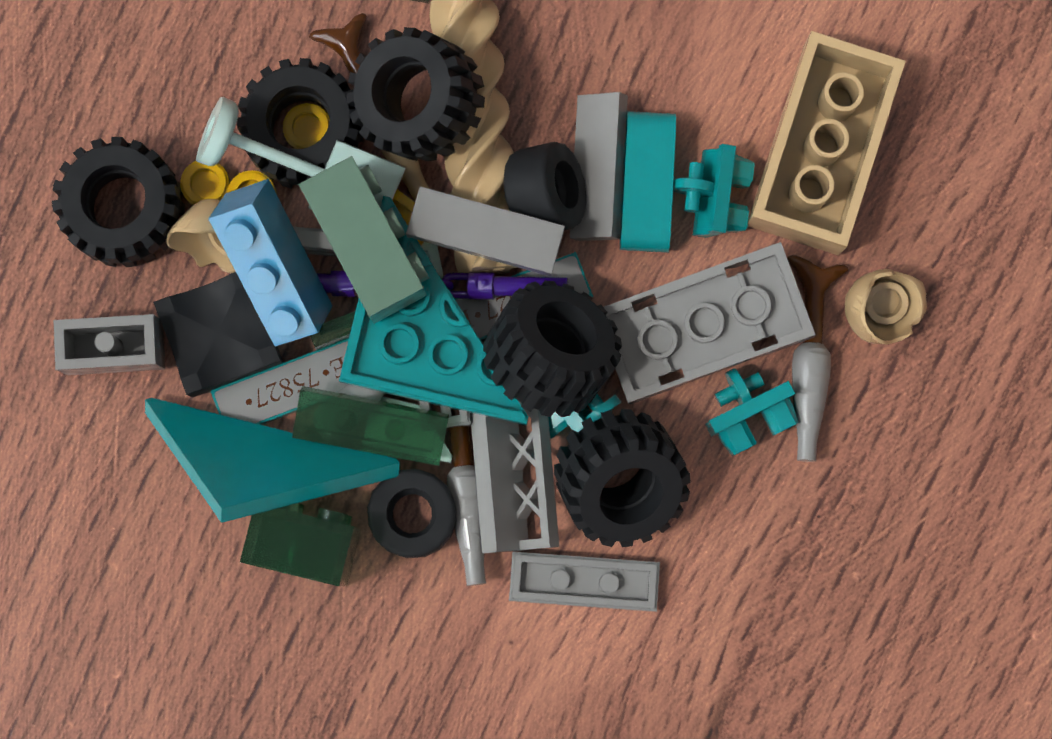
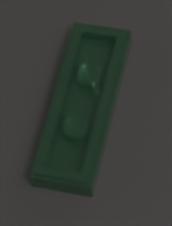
(370, 425)

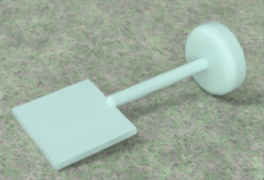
(220, 133)

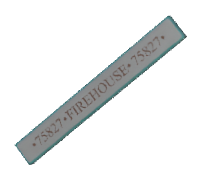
(277, 389)

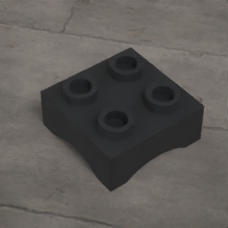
(216, 335)

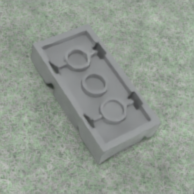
(708, 322)

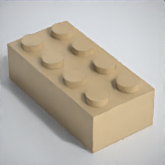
(826, 143)

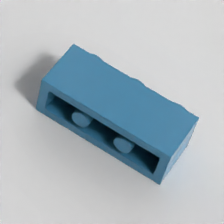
(271, 262)

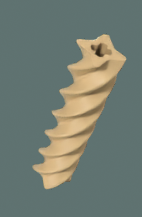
(479, 165)

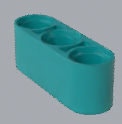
(648, 182)

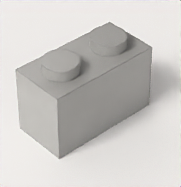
(109, 344)

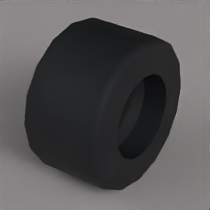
(546, 184)
(382, 521)

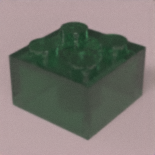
(302, 544)

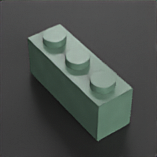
(365, 238)

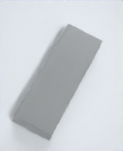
(601, 155)
(485, 231)
(584, 581)

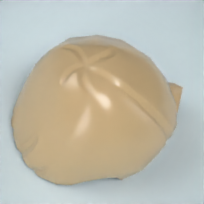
(197, 237)
(885, 306)

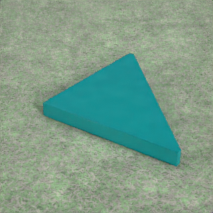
(425, 350)
(256, 467)

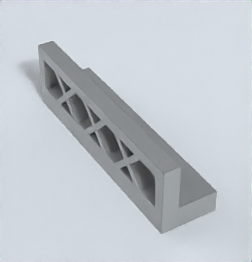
(502, 494)

